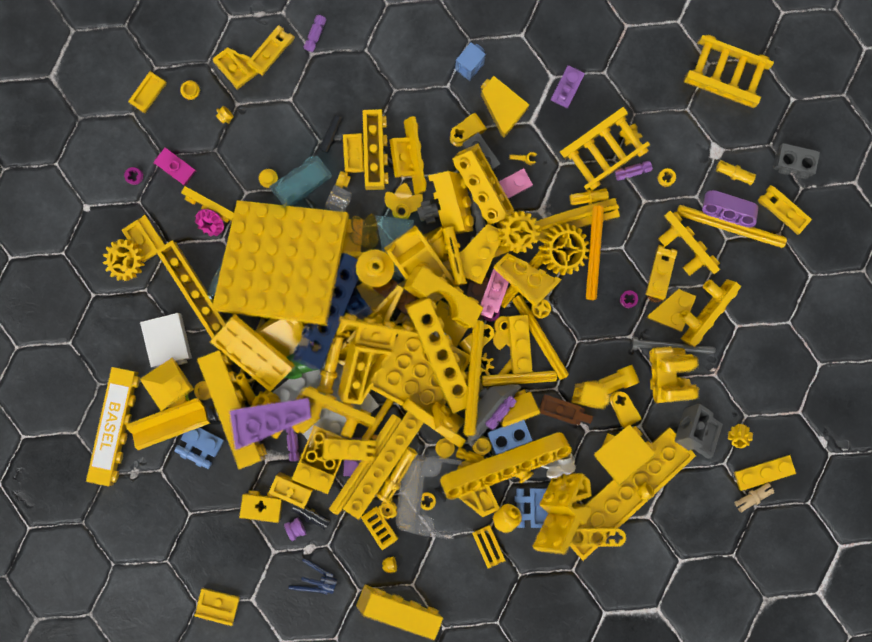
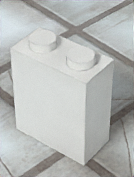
(165, 339)

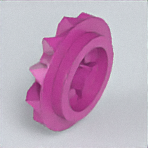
(209, 216)

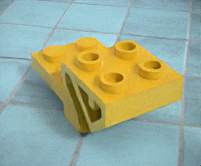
(563, 512)

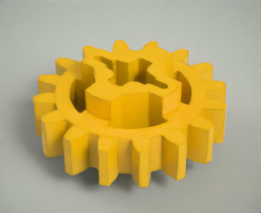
(520, 240)
(117, 255)

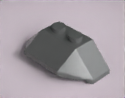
(488, 402)

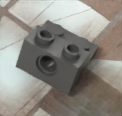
(698, 430)

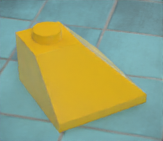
(167, 384)
(523, 409)

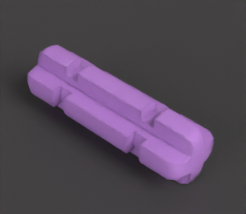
(314, 33)
(633, 170)
(500, 412)
(292, 442)

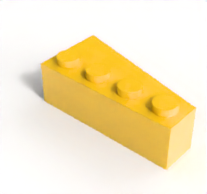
(399, 612)

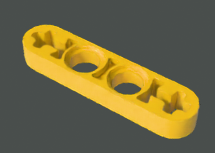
(428, 419)
(587, 537)

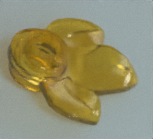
(364, 230)

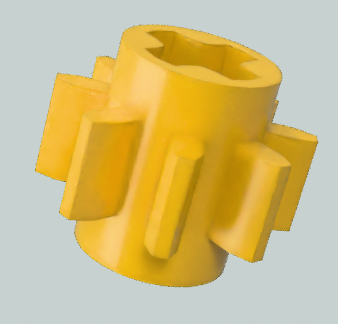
(487, 366)
(740, 436)

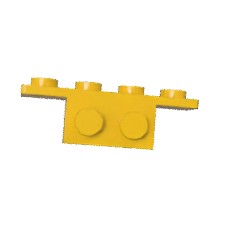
(407, 156)
(375, 333)

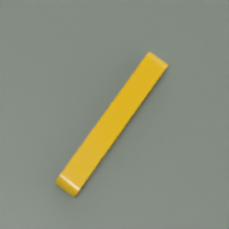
(505, 465)

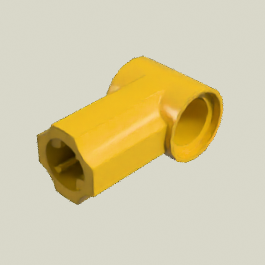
(622, 378)

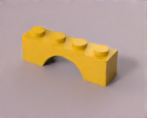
(463, 309)

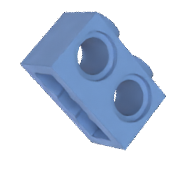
(470, 61)
(508, 433)

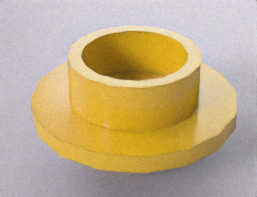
(371, 276)

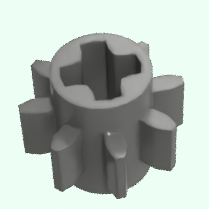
(428, 212)

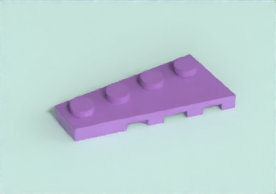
(262, 421)

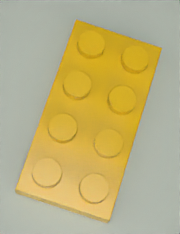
(252, 353)

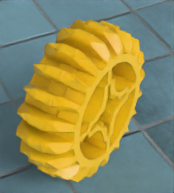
(564, 256)

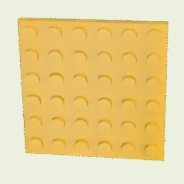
(281, 262)

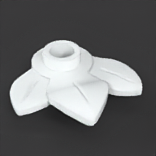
(557, 468)

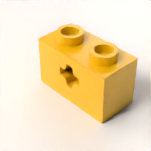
(250, 510)

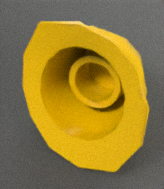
(437, 242)

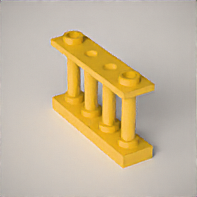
(714, 82)
(603, 129)

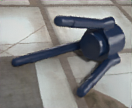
(326, 584)

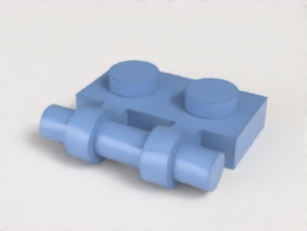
(202, 440)
(537, 513)

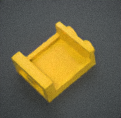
(625, 454)

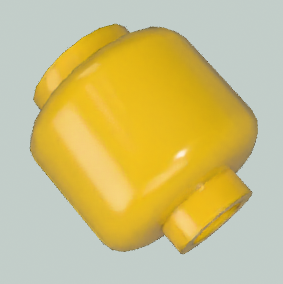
(506, 518)

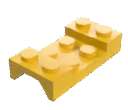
(414, 251)

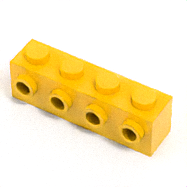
(374, 149)
(482, 184)
(591, 394)

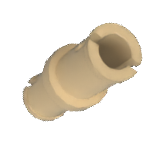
(754, 497)

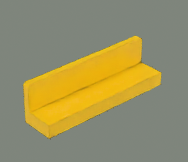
(168, 423)

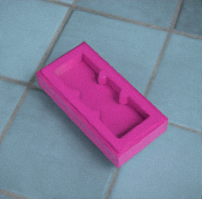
(174, 166)

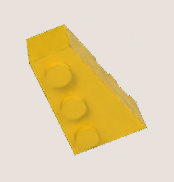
(453, 201)
(360, 370)

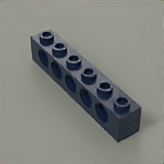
(322, 340)

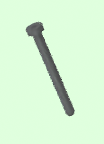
(635, 343)

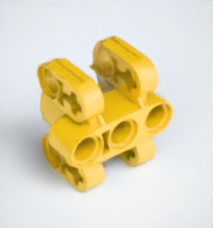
(664, 381)

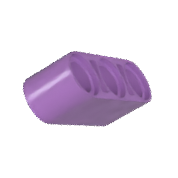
(730, 208)

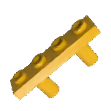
(687, 234)
(715, 307)
(344, 409)

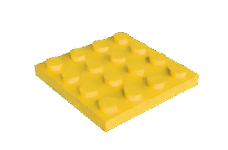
(411, 375)

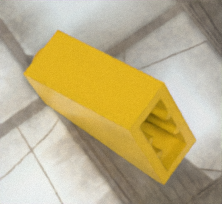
(503, 104)

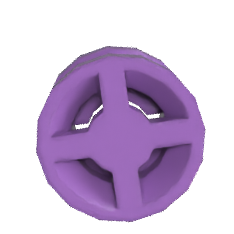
(295, 529)

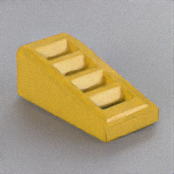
(389, 541)

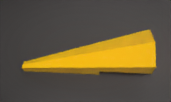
(381, 313)

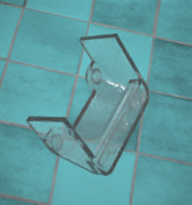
(410, 496)

